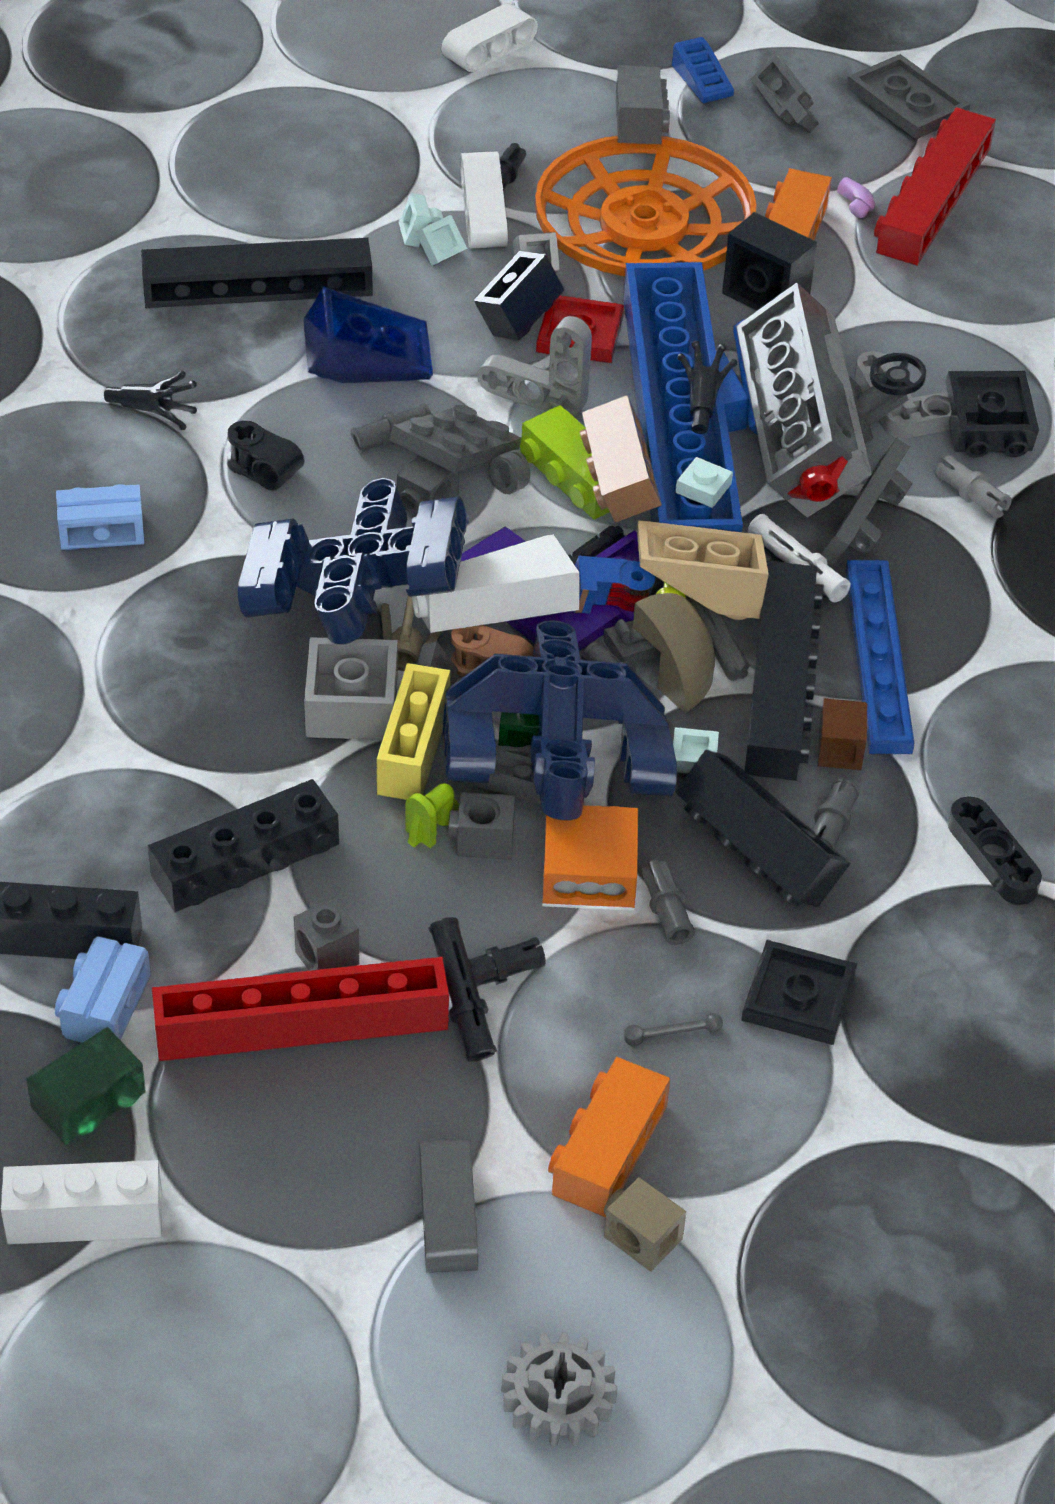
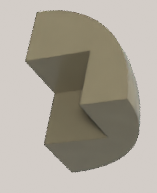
(684, 645)

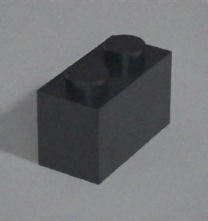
(519, 295)

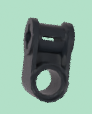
(263, 455)

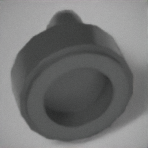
(510, 472)

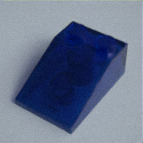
(364, 341)

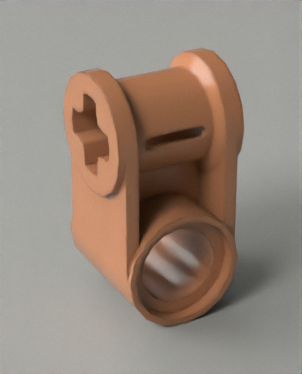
(488, 643)

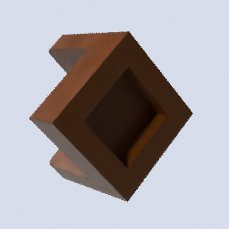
(842, 734)

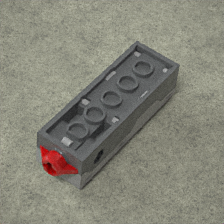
(802, 401)

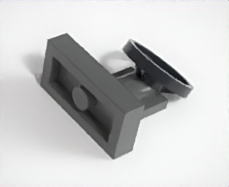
(888, 389)

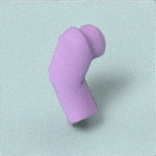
(859, 195)

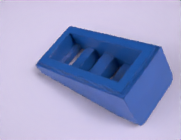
(700, 67)
(734, 399)

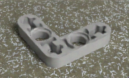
(506, 376)
(911, 417)

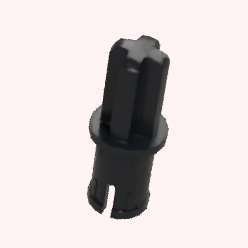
(510, 163)

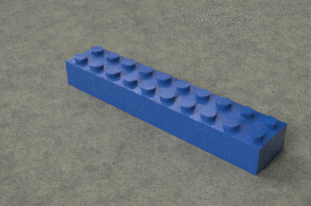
(663, 318)

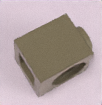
(644, 1223)

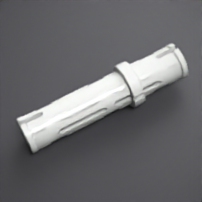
(791, 551)

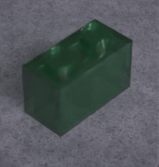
(86, 1085)

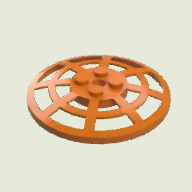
(641, 215)

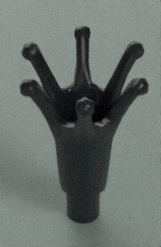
(704, 386)
(153, 397)

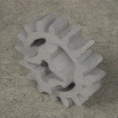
(585, 1392)

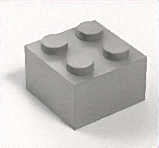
(350, 688)

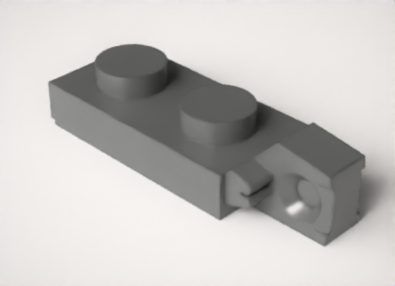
(785, 93)

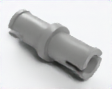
(973, 486)

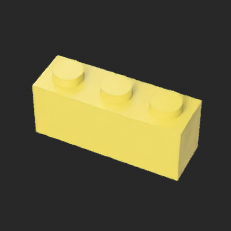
(412, 732)

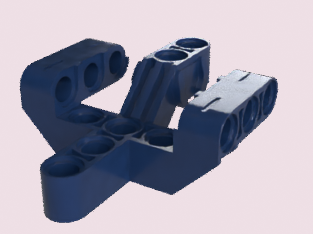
(350, 568)
(562, 694)

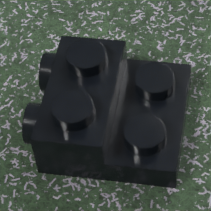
(991, 412)

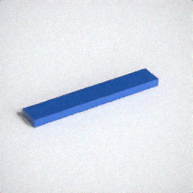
(879, 657)

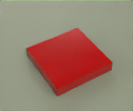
(601, 317)

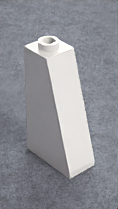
(505, 586)

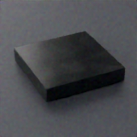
(799, 992)

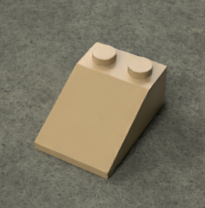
(709, 565)

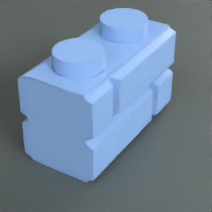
(100, 517)
(103, 989)

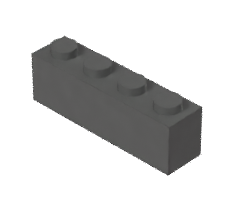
(641, 105)

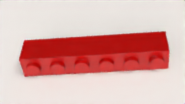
(934, 186)
(300, 1008)

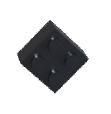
(766, 261)

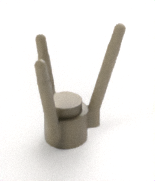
(408, 637)

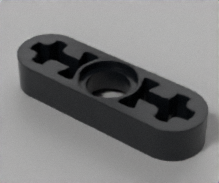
(995, 868)

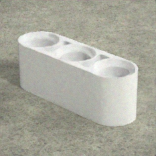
(489, 37)
(483, 200)

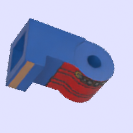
(611, 583)

